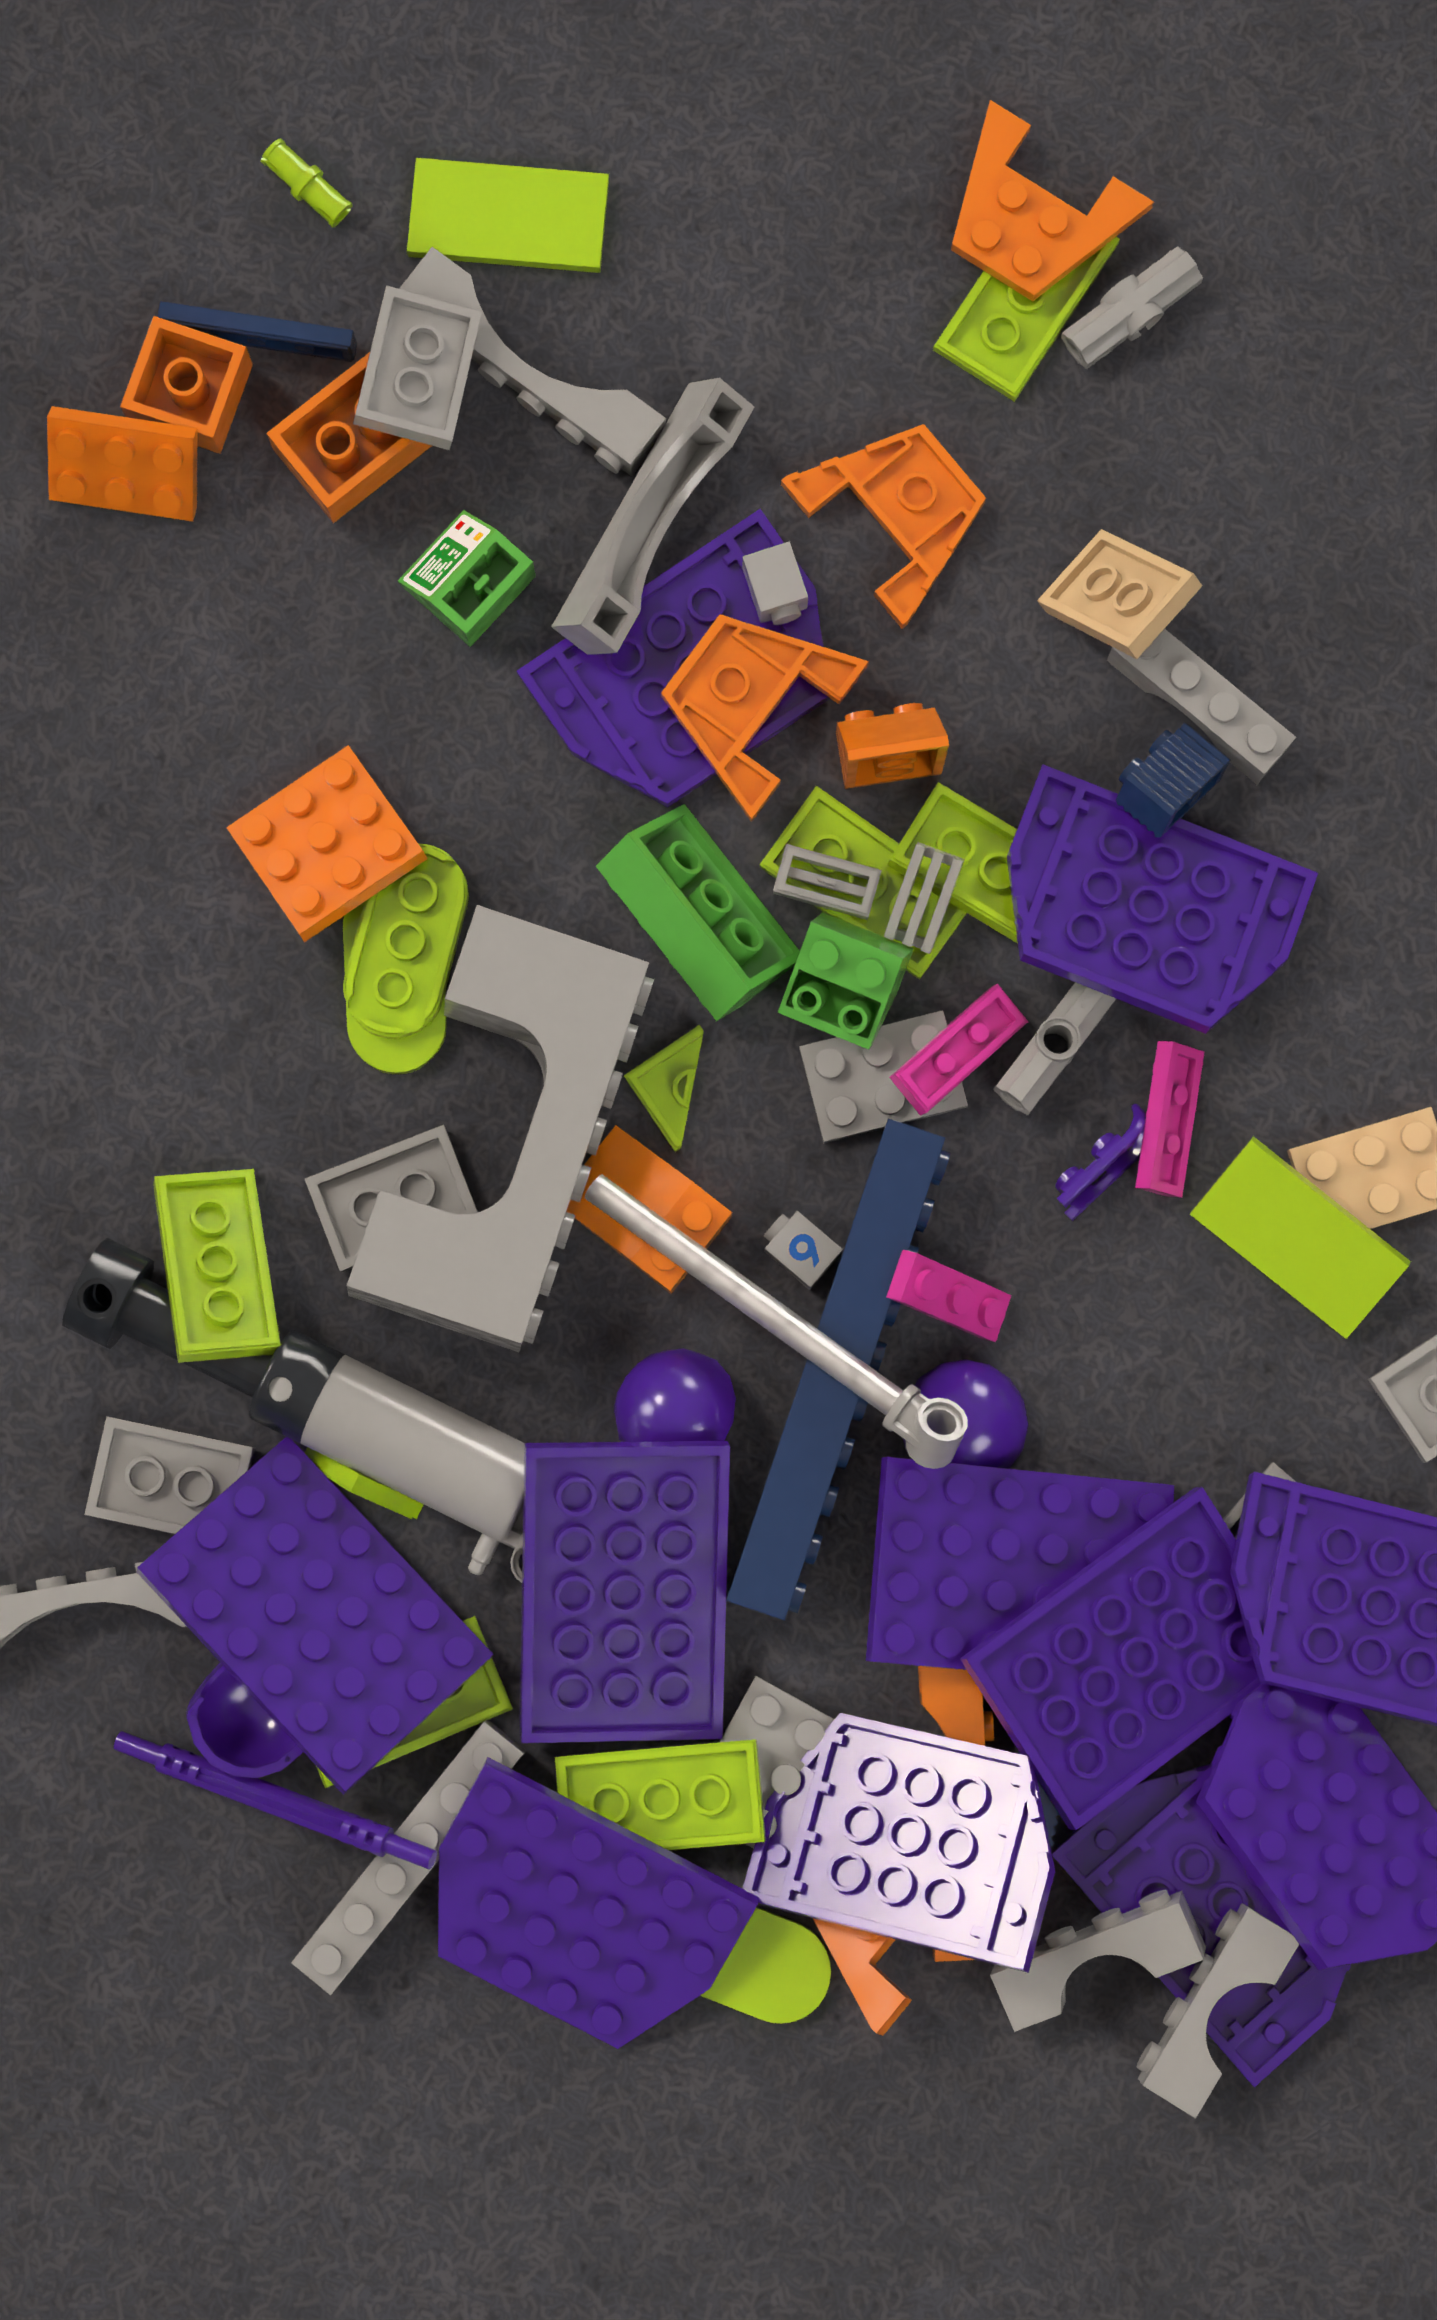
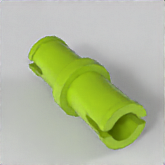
(306, 182)

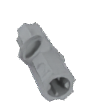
(1132, 306)
(1036, 1065)

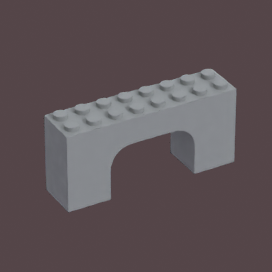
(574, 1015)

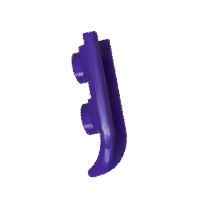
(1111, 1157)

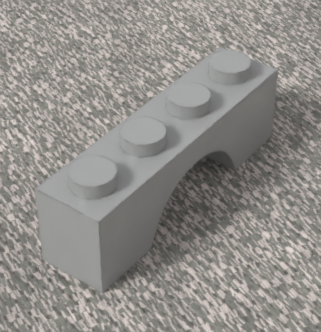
(1214, 704)
(1156, 1935)
(1248, 1952)

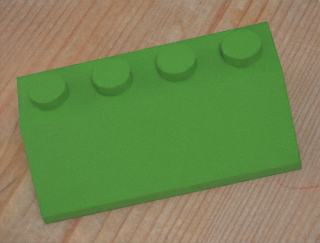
(699, 911)

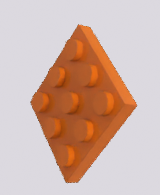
(327, 843)

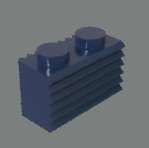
(1171, 778)

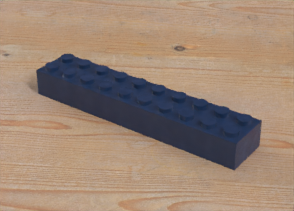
(823, 1408)

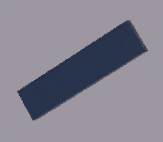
(265, 331)

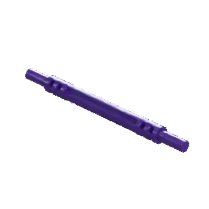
(276, 1800)

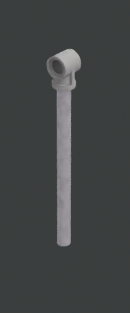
(928, 1425)

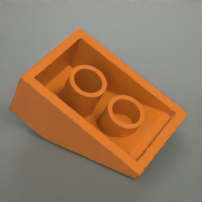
(891, 745)
(660, 1189)

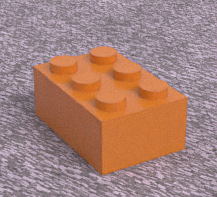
(332, 455)

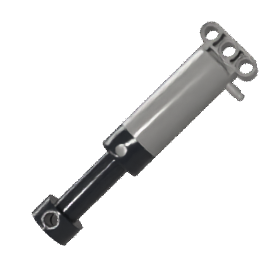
(331, 1407)

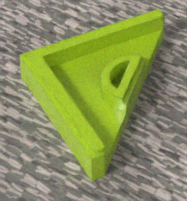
(667, 1083)
(365, 1486)

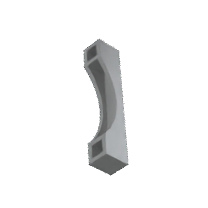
(607, 420)
(612, 583)
(54, 1594)
(390, 1880)

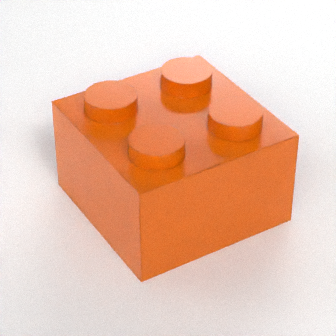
(188, 381)

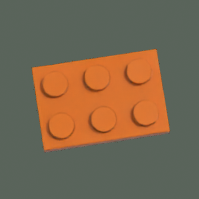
(122, 463)

